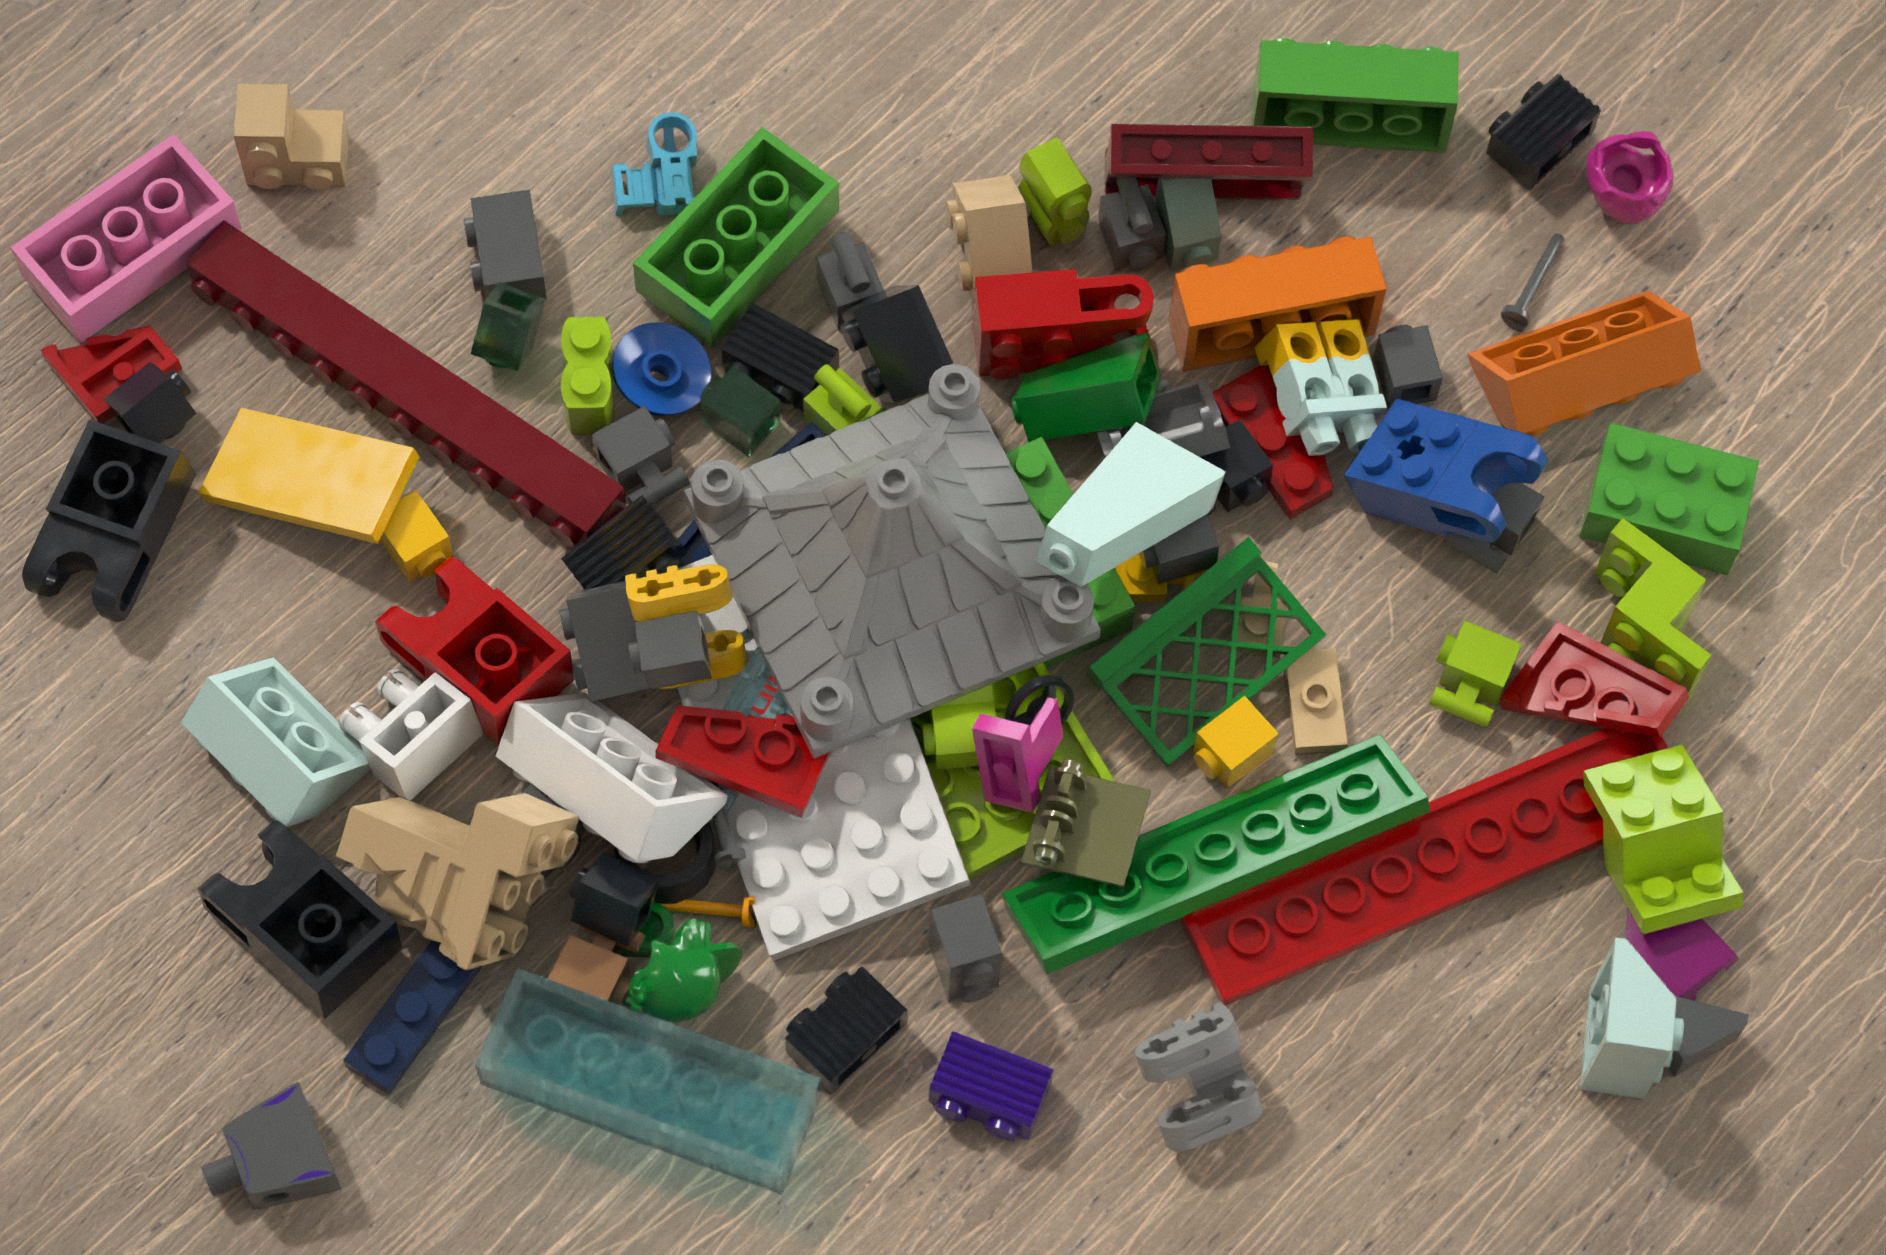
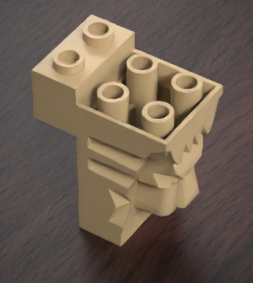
(460, 879)

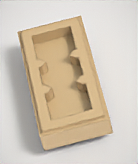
(1316, 703)

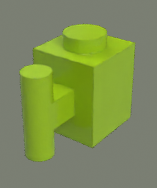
(837, 401)
(1477, 668)

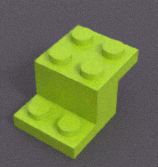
(1654, 606)
(1663, 839)

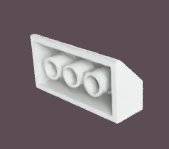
(607, 775)

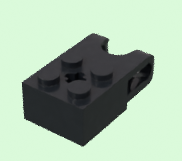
(109, 517)
(305, 921)

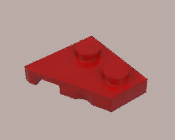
(106, 363)

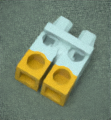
(1323, 382)

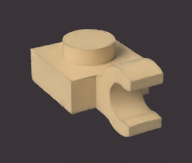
(1255, 627)

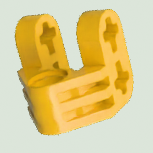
(685, 591)

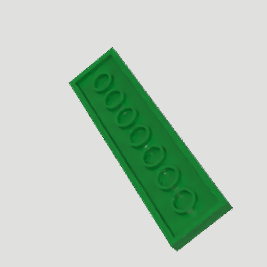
(1220, 852)

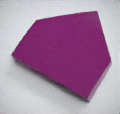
(1682, 955)

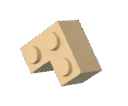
(287, 143)
(992, 225)

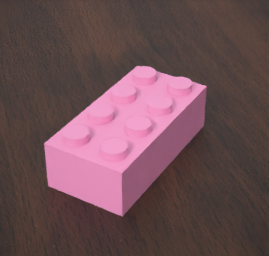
(124, 238)

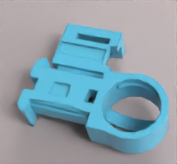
(672, 173)

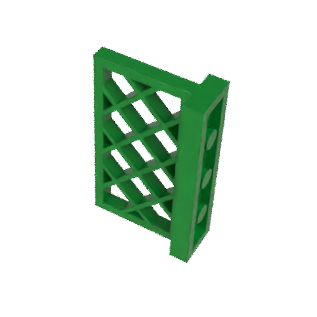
(1177, 617)

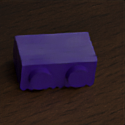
(989, 1087)

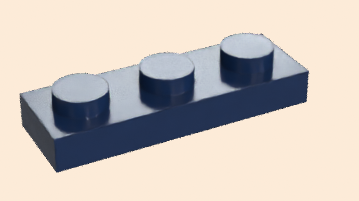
(409, 1018)

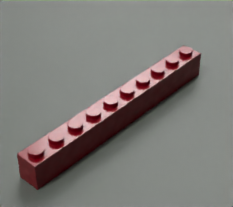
(404, 386)

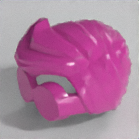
(1626, 181)

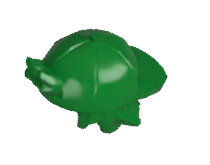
(685, 976)

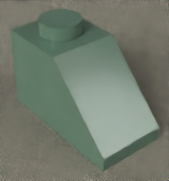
(1189, 221)

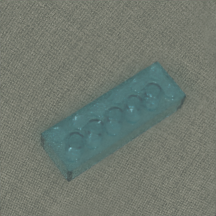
(649, 1081)

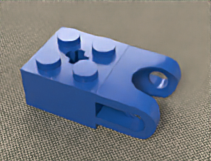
(1441, 470)

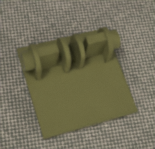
(1086, 825)

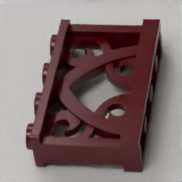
(1237, 159)

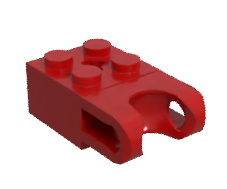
(1051, 317)
(479, 647)

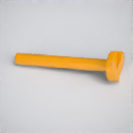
(719, 909)

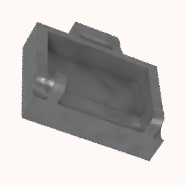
(1183, 416)

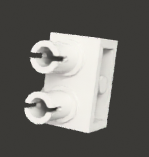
(418, 736)

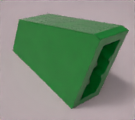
(1090, 391)

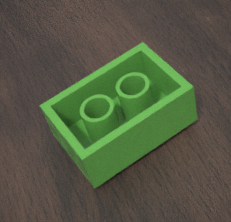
(1674, 493)

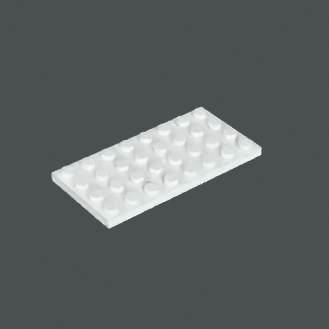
(864, 844)

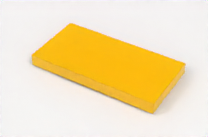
(309, 475)

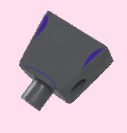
(274, 1153)

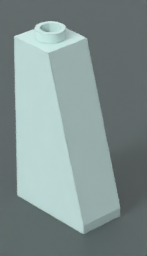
(1128, 505)

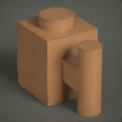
(595, 966)

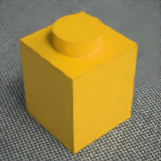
(415, 538)
(1234, 743)

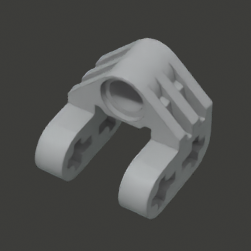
(1210, 1061)

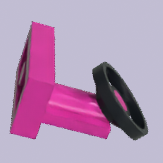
(1018, 748)

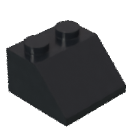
(895, 342)

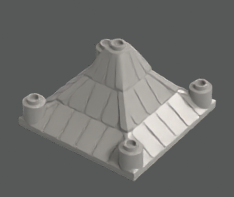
(889, 565)

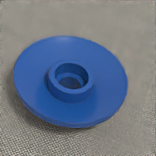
(662, 350)

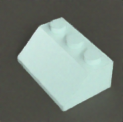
(275, 740)
(1628, 1026)

